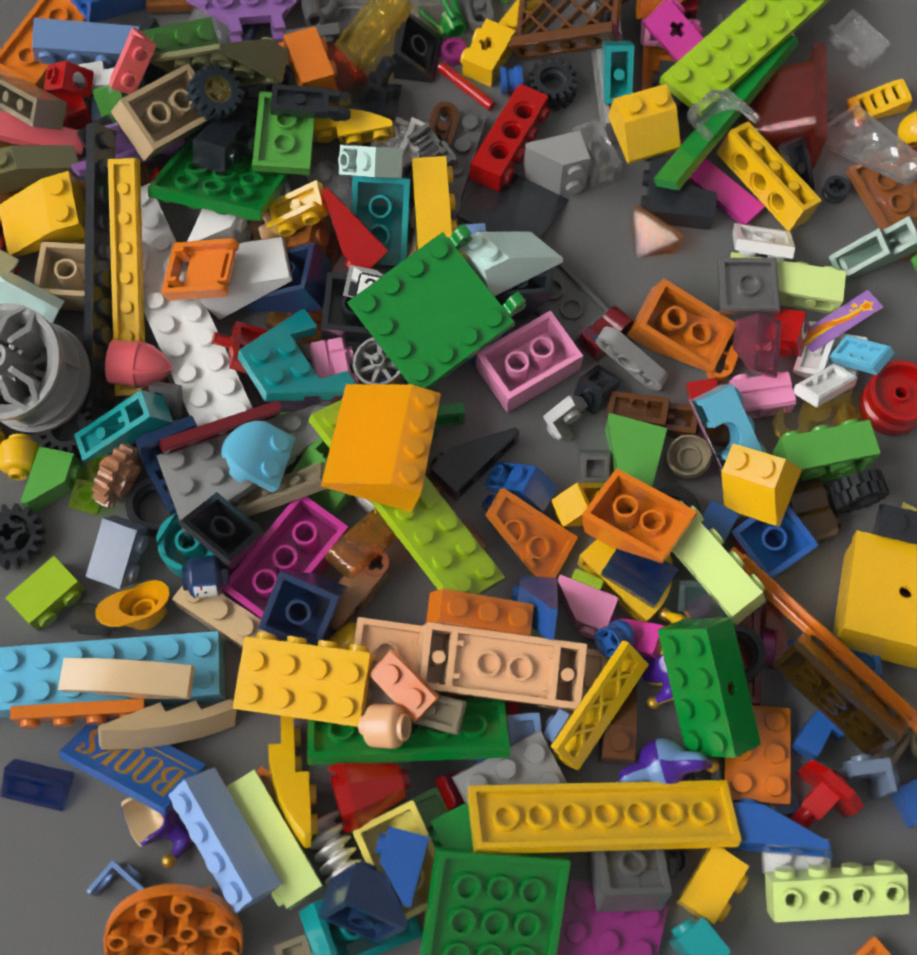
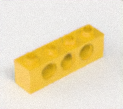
(768, 176)

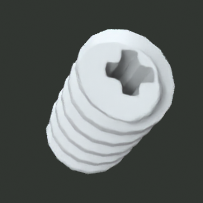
(332, 846)

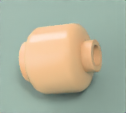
(385, 726)

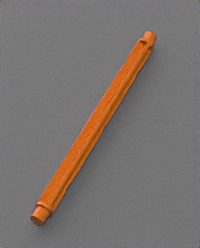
(834, 647)

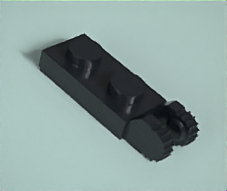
(310, 102)

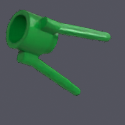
(451, 20)

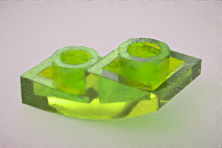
(82, 493)

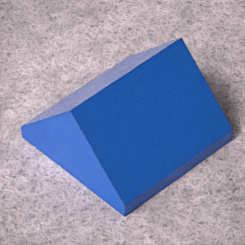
(776, 547)

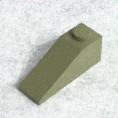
(29, 163)

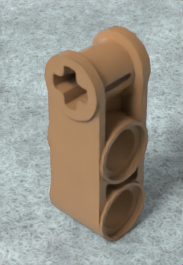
(361, 590)

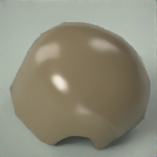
(689, 456)

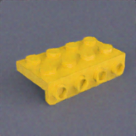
(303, 679)

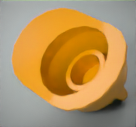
(135, 607)

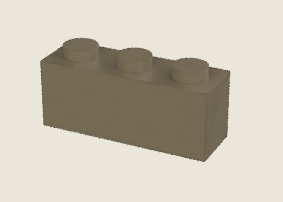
(31, 103)

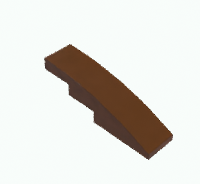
(659, 411)

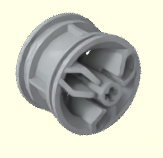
(38, 389)

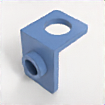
(130, 873)

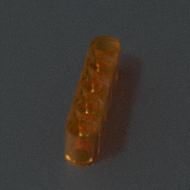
(365, 541)

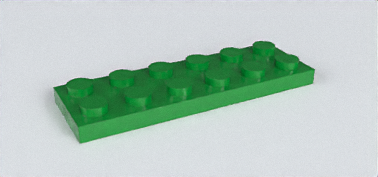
(481, 736)

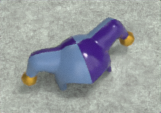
(666, 763)

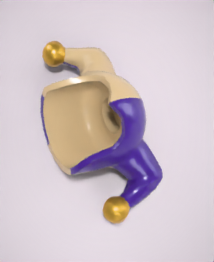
(150, 826)

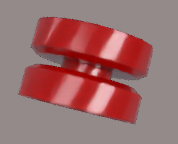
(891, 399)

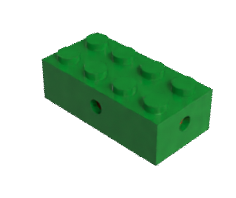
(709, 687)

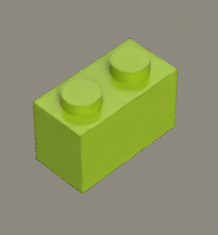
(45, 594)

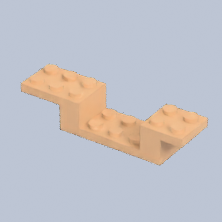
(488, 662)

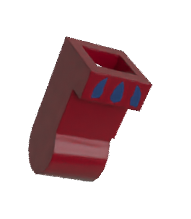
(613, 318)

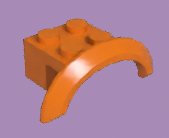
(309, 59)

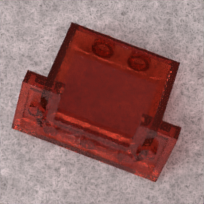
(795, 104)

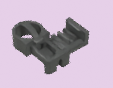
(429, 147)

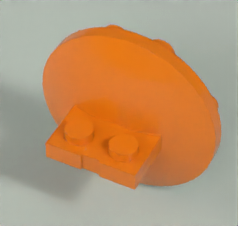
(173, 922)

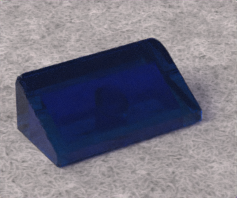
(36, 784)

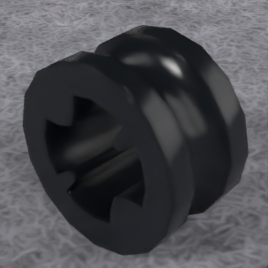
(837, 181)

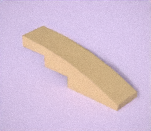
(126, 678)
(157, 728)

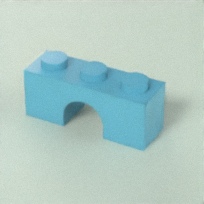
(725, 407)

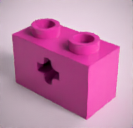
(658, 25)

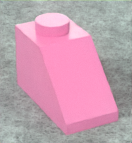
(586, 606)

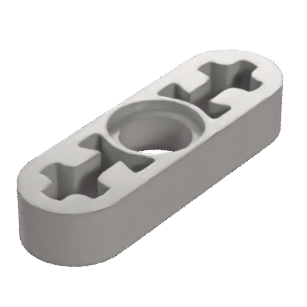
(632, 358)

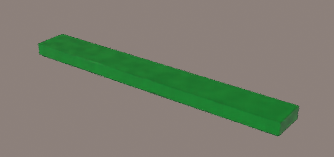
(695, 147)

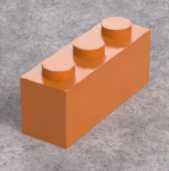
(479, 612)

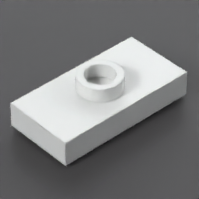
(825, 385)

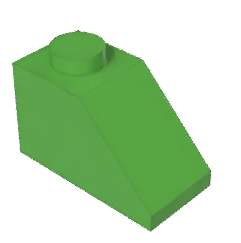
(50, 478)

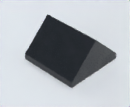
(416, 51)

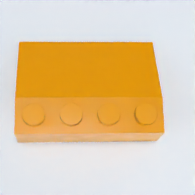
(382, 443)

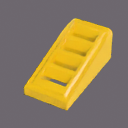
(895, 93)

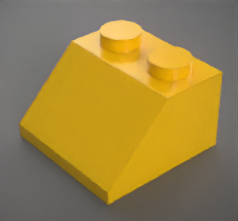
(645, 123)
(758, 484)

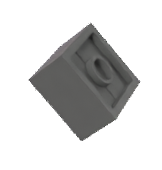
(629, 880)

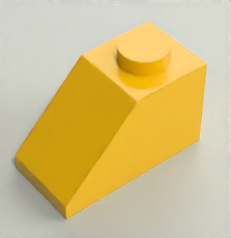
(573, 502)

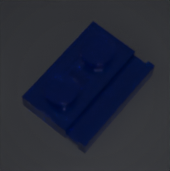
(639, 576)

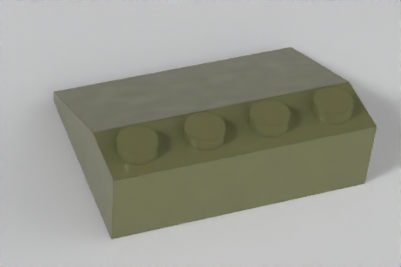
(251, 61)

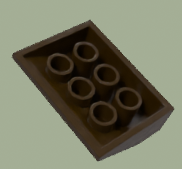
(839, 695)

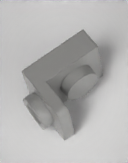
(562, 414)

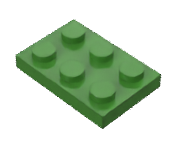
(282, 142)

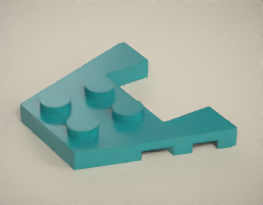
(282, 369)

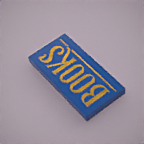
(139, 773)

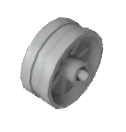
(379, 363)

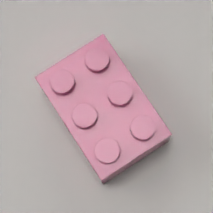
(528, 361)

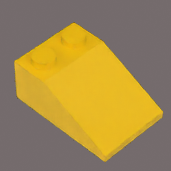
(44, 213)

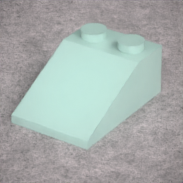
(508, 258)

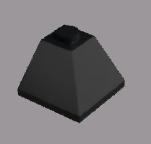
(222, 530)

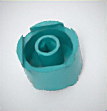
(173, 543)

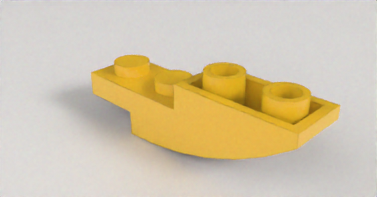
(359, 129)
(292, 785)

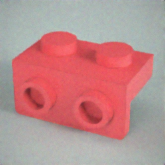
(132, 62)

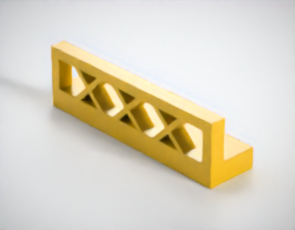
(599, 706)

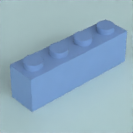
(78, 41)

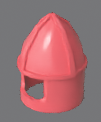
(135, 363)

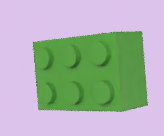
(830, 450)

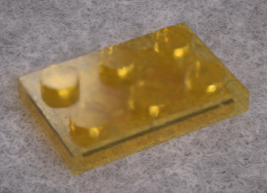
(372, 30)

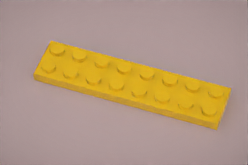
(602, 816)

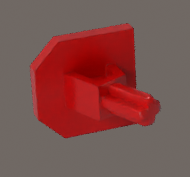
(827, 791)

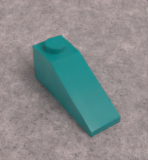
(123, 424)

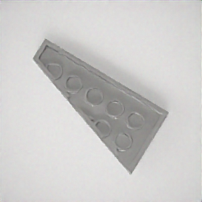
(201, 471)

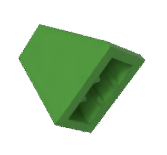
(634, 446)

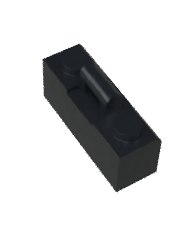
(225, 141)

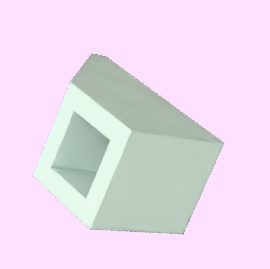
(370, 161)

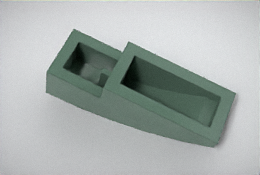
(877, 248)

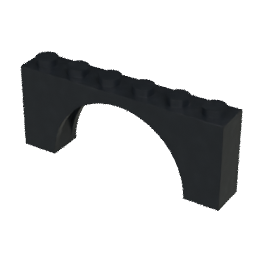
(684, 207)

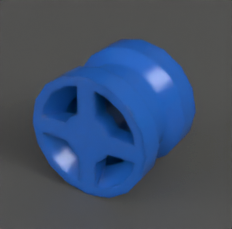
(510, 78)
(609, 637)

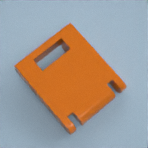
(208, 269)

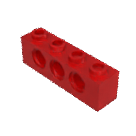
(507, 139)

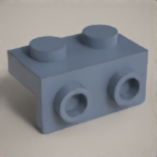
(880, 774)

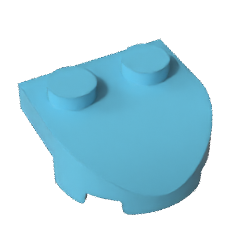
(258, 454)

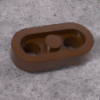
(444, 129)

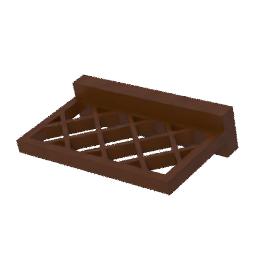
(566, 37)

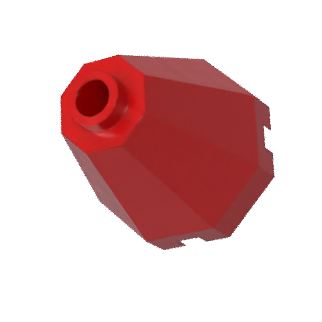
(366, 790)

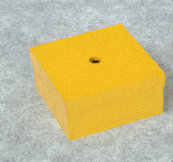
(879, 599)

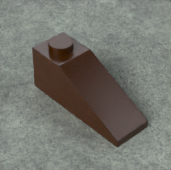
(619, 738)

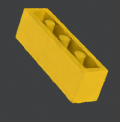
(432, 198)

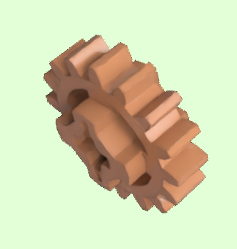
(116, 475)

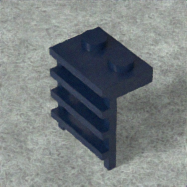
(149, 448)

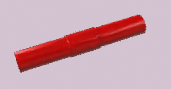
(466, 86)

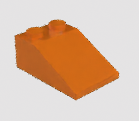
(681, 327)
(636, 517)

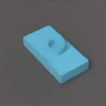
(862, 354)

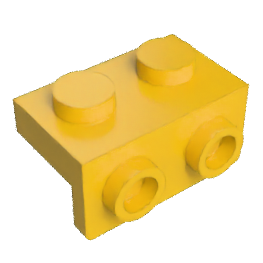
(297, 209)

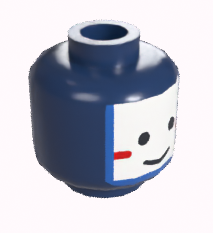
(204, 576)

